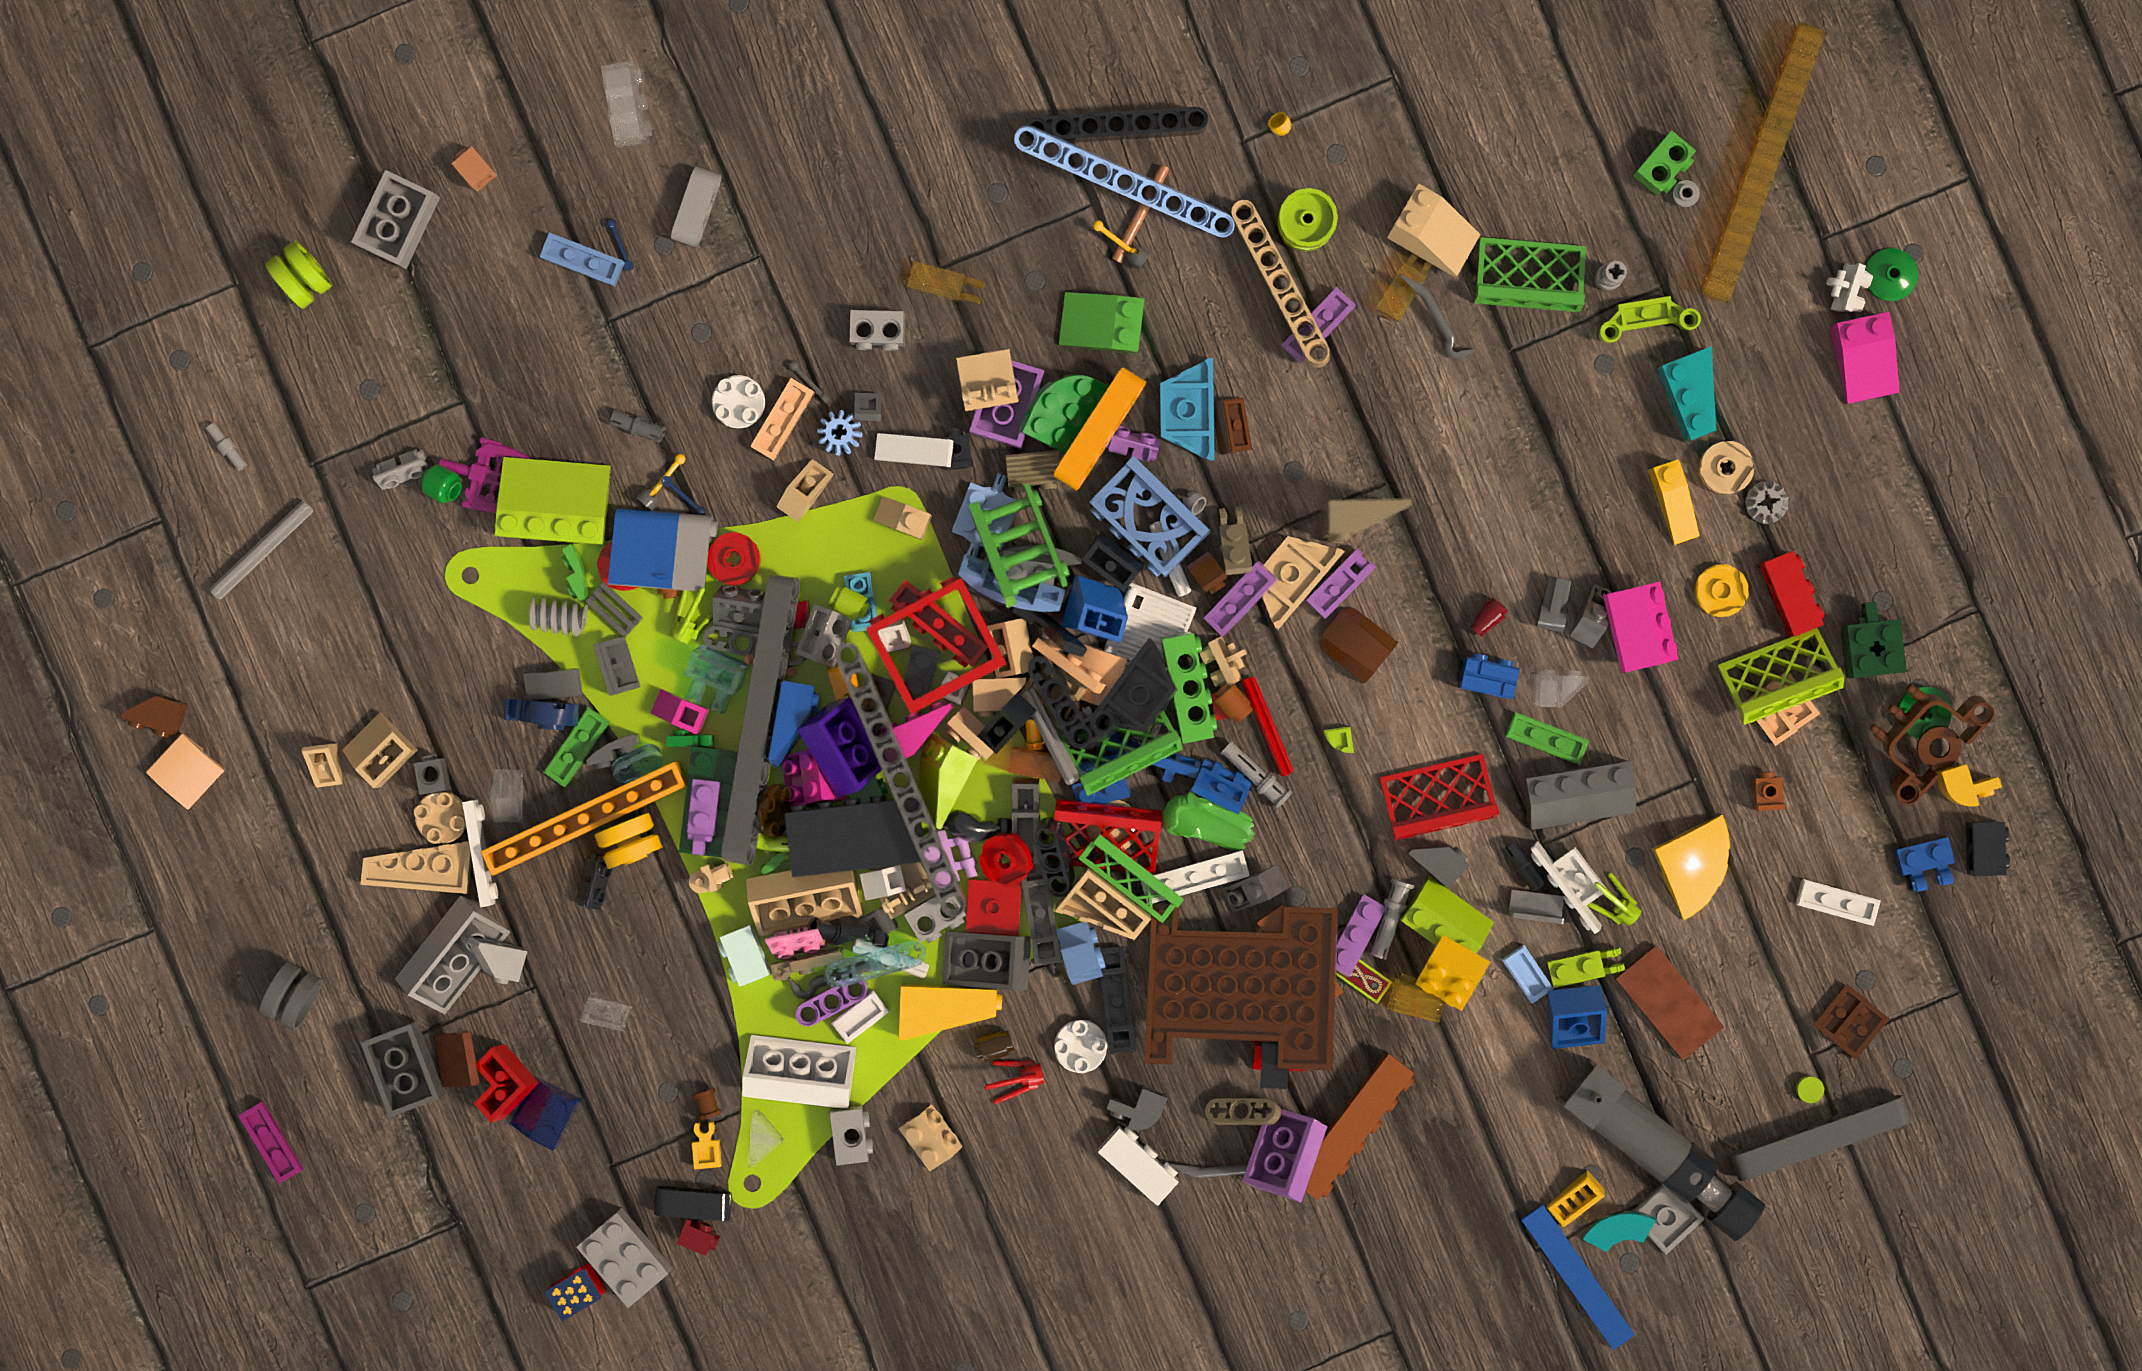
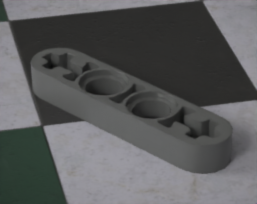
(723, 631)

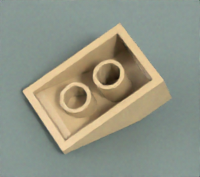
(1434, 231)

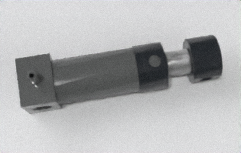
(1658, 1148)

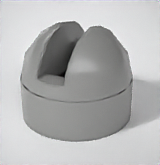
(1195, 502)

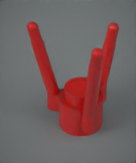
(1030, 1075)

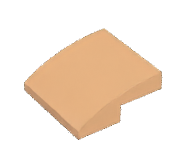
(1107, 665)
(1786, 722)
(185, 771)

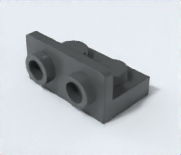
(738, 608)

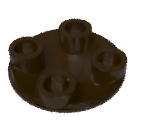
(772, 810)

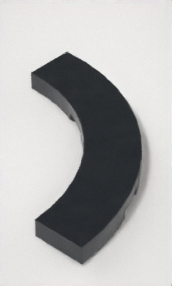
(1059, 635)

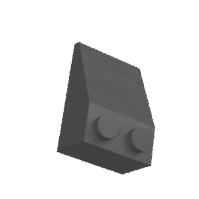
(986, 960)

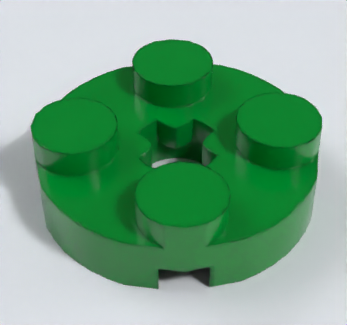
(1938, 714)

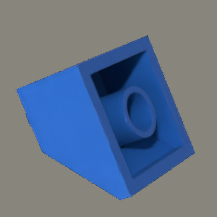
(1576, 1016)

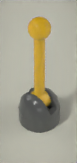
(1136, 255)
(649, 496)

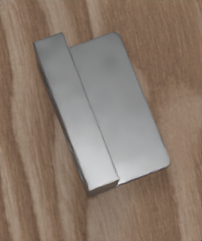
(1535, 906)

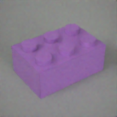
(1003, 421)
(1285, 1155)

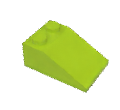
(942, 776)

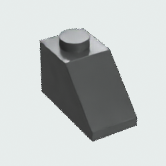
(1441, 862)

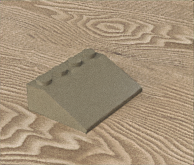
(1348, 517)

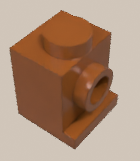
(1760, 800)

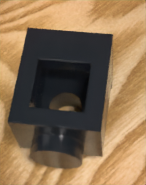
(962, 459)

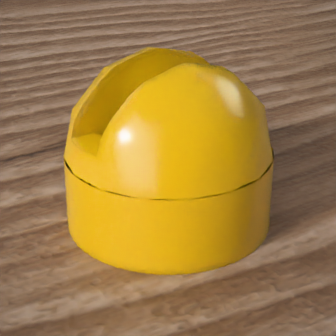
(1279, 124)

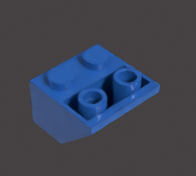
(1095, 610)

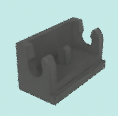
(616, 666)

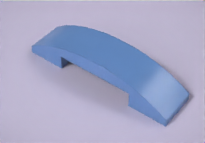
(1043, 598)

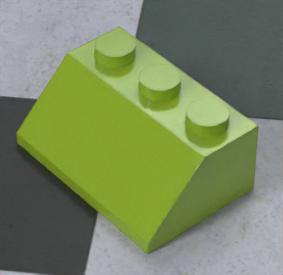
(1440, 912)

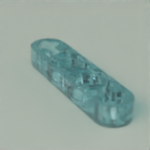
(874, 960)

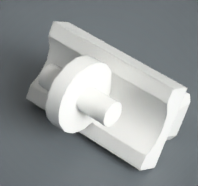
(1846, 288)

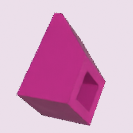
(680, 711)

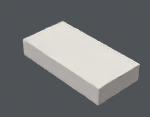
(860, 1016)

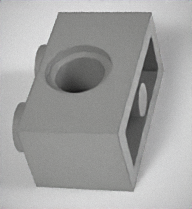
(847, 1150)

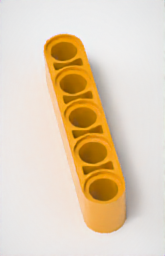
(1099, 428)

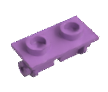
(1143, 444)

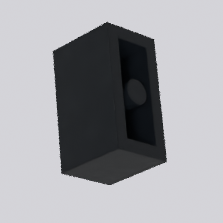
(1112, 561)
(921, 671)
(1006, 723)
(1987, 848)

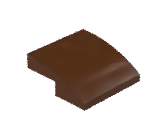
(1851, 1022)

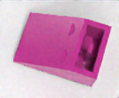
(916, 730)

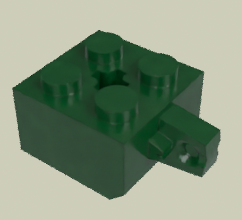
(1869, 632)

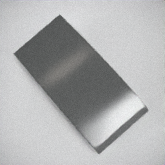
(553, 684)
(607, 753)

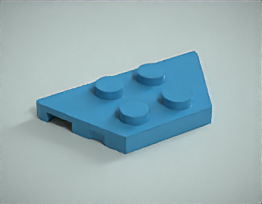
(1189, 410)

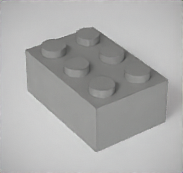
(395, 219)
(624, 1257)

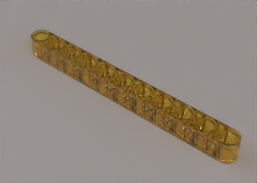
(1763, 162)

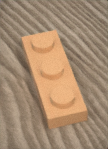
(782, 419)
(1071, 665)

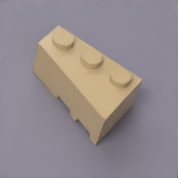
(1102, 904)

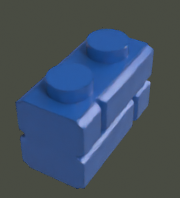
(1489, 677)

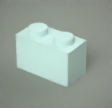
(745, 955)

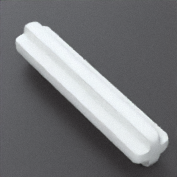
(1176, 575)
(862, 947)

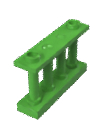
(1001, 564)

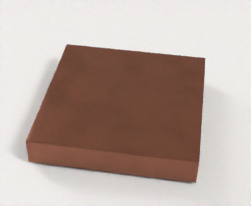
(456, 1059)

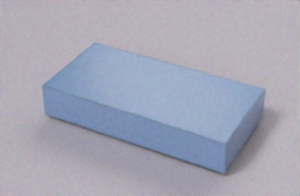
(1527, 974)

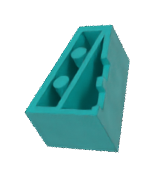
(1691, 393)

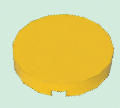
(1721, 590)

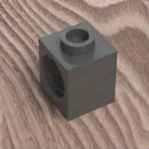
(440, 783)

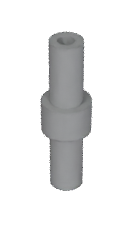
(226, 446)

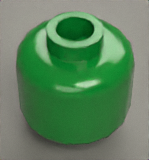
(440, 484)

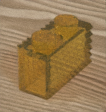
(1413, 1000)

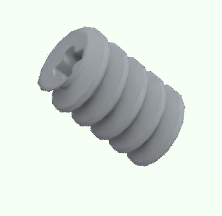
(557, 618)

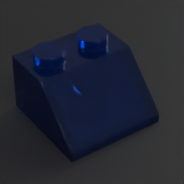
(545, 1114)

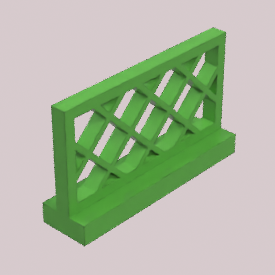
(1525, 296)
(1126, 763)

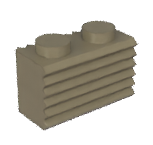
(1034, 469)

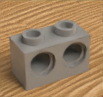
(878, 321)
(823, 635)
(932, 909)

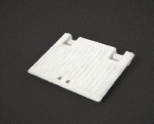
(1155, 619)

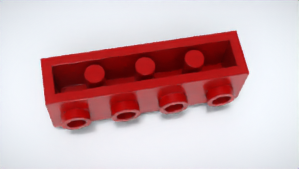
(942, 626)

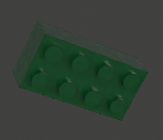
(710, 765)

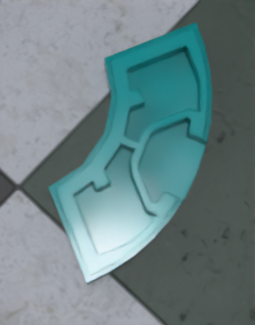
(1619, 1227)

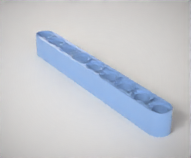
(1134, 191)

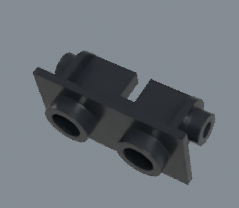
(593, 893)

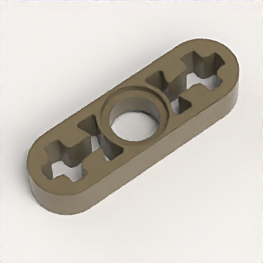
(1233, 1104)

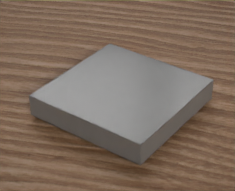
(1672, 1217)

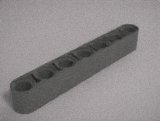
(1820, 1137)

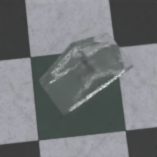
(507, 795)
(605, 1012)
(763, 1138)

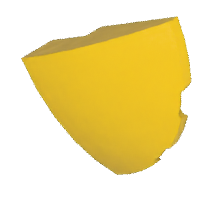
(1695, 864)

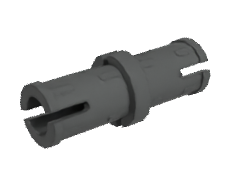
(637, 426)

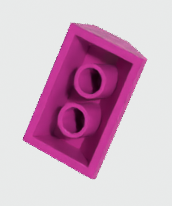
(1640, 627)

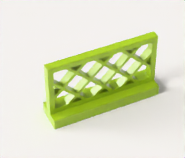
(1788, 696)

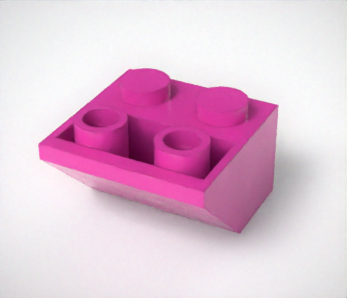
(807, 780)

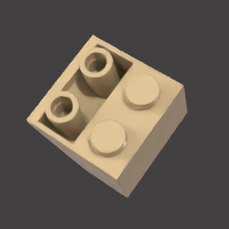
(379, 751)

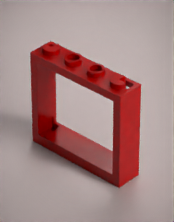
(903, 610)

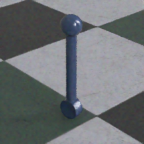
(628, 265)
(667, 481)

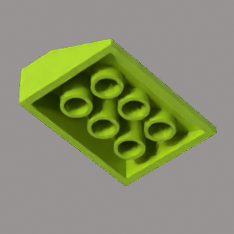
(553, 501)

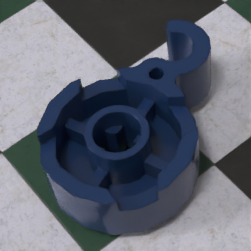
(546, 714)

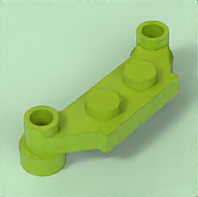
(1648, 314)

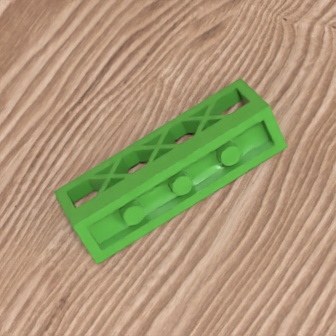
(1137, 870)

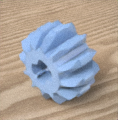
(834, 426)

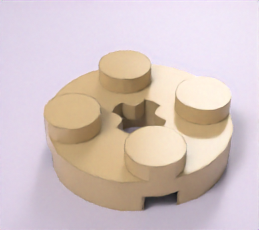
(1741, 465)

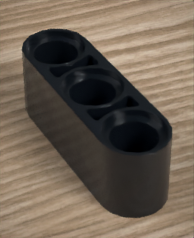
(1057, 846)
(692, 1203)

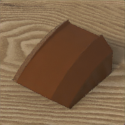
(1357, 643)

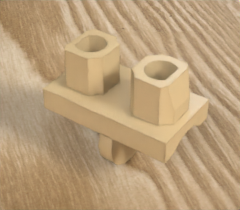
(1228, 660)
(710, 877)

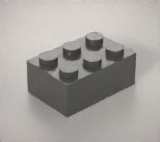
(403, 1069)

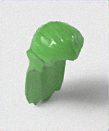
(1207, 821)

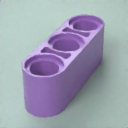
(822, 1010)

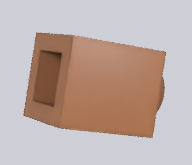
(473, 168)

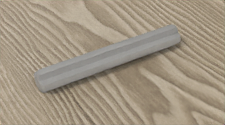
(1052, 738)

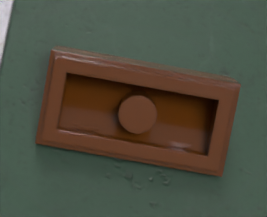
(1231, 426)

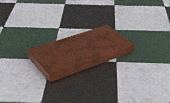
(1669, 1002)

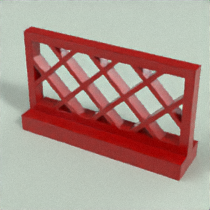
(1112, 817)
(1446, 819)

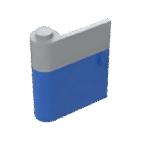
(660, 549)

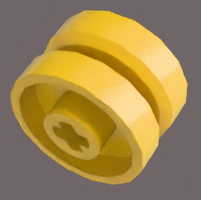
(628, 841)

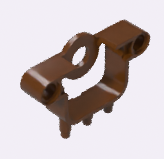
(1964, 713)

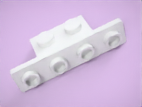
(1574, 879)

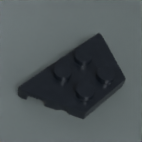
(1140, 691)

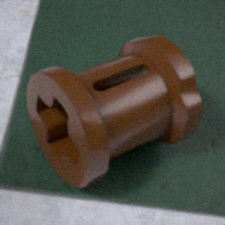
(707, 1103)

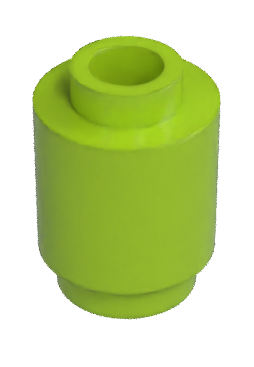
(849, 603)

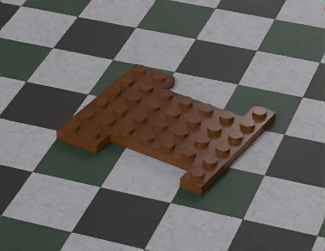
(1245, 987)

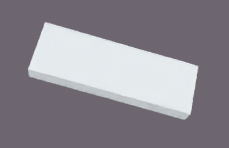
(913, 450)
(1837, 902)

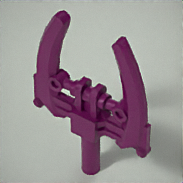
(481, 474)

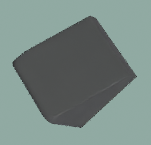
(880, 920)

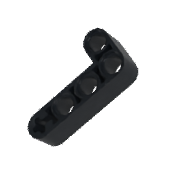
(1067, 700)

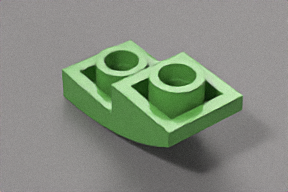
(577, 581)

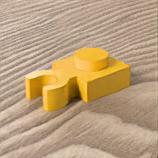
(706, 1151)

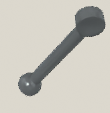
(794, 366)

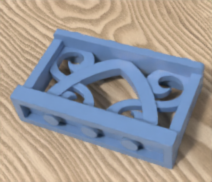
(1144, 481)

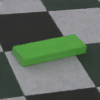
(1546, 738)
(576, 747)

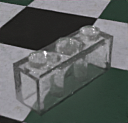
(626, 104)

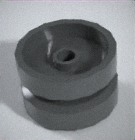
(290, 996)

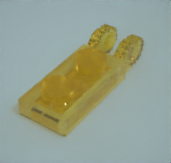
(942, 282)
(1399, 292)

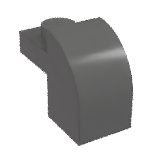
(1144, 1112)

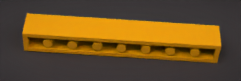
(585, 818)

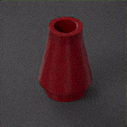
(1489, 616)

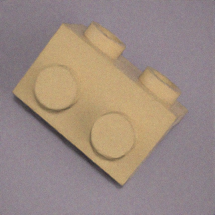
(965, 728)
(931, 1138)

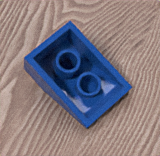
(795, 707)

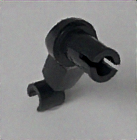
(971, 830)
(848, 929)

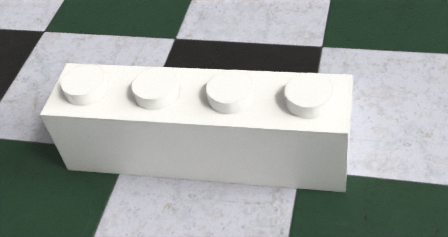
(799, 1071)

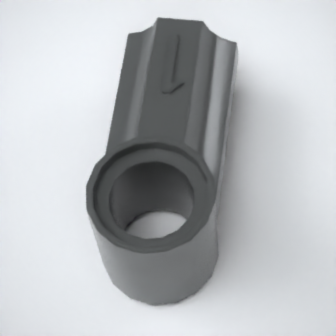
(1553, 611)

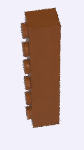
(1356, 1121)

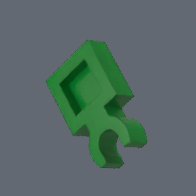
(682, 738)

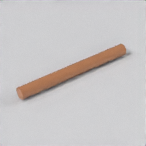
(1139, 215)

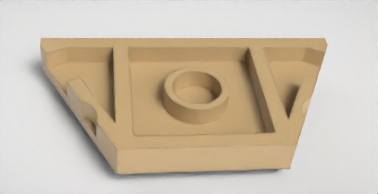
(1298, 570)

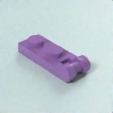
(1340, 584)

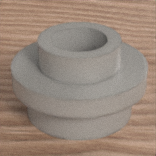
(1680, 199)

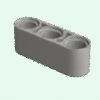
(696, 206)

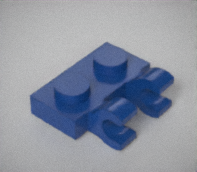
(1926, 856)

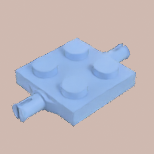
(990, 499)

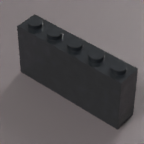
(850, 836)

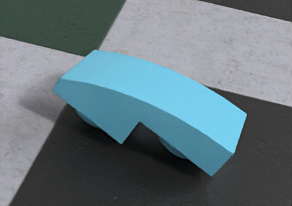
(863, 585)

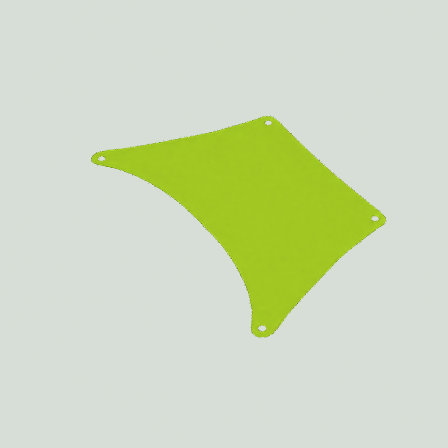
(818, 552)

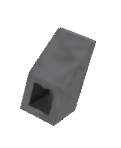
(1592, 617)
(1255, 889)

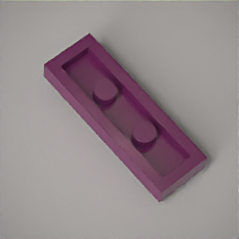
(271, 1142)

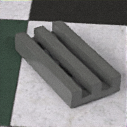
(597, 594)

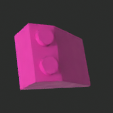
(1866, 357)

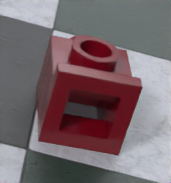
(698, 1237)

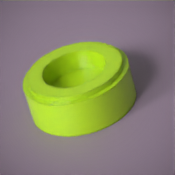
(1809, 1089)

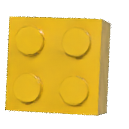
(1452, 973)

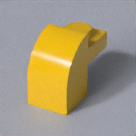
(1958, 787)

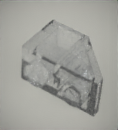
(1554, 689)

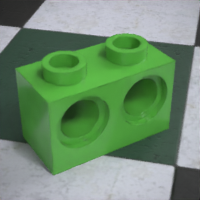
(1661, 160)

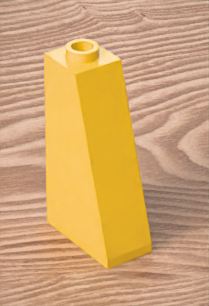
(942, 1007)

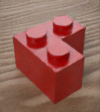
(508, 1081)

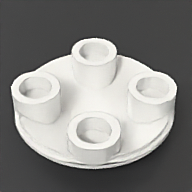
(738, 401)
(1080, 1046)

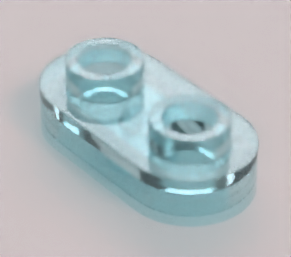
(637, 763)

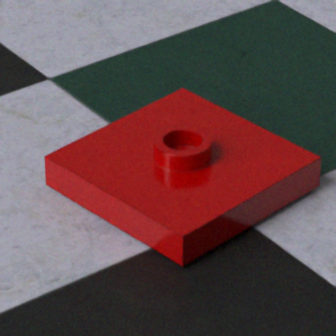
(993, 908)

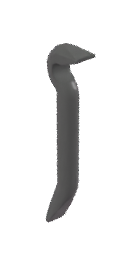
(1439, 318)
(820, 980)
(1208, 1172)

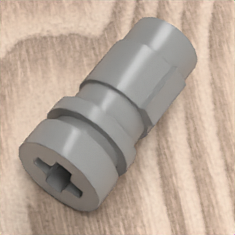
(1605, 280)

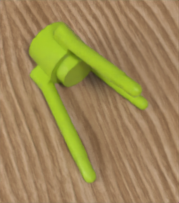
(683, 628)
(1625, 910)

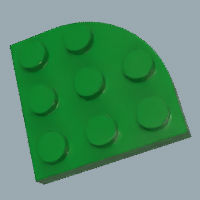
(1062, 410)

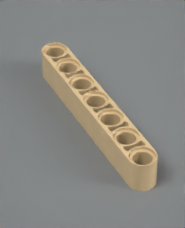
(1277, 271)

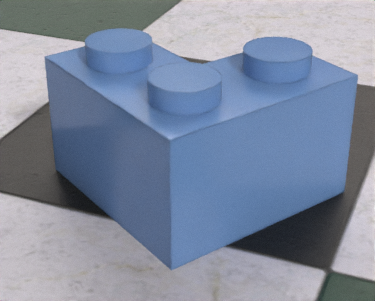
(1079, 954)

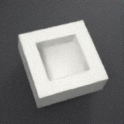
(895, 636)

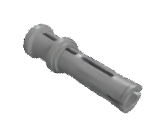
(1265, 783)
(1395, 905)

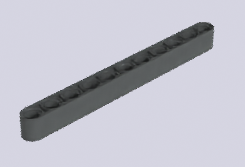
(759, 718)
(900, 793)

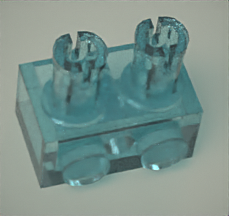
(718, 671)

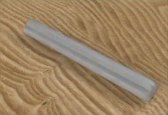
(261, 550)

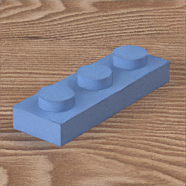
(582, 259)

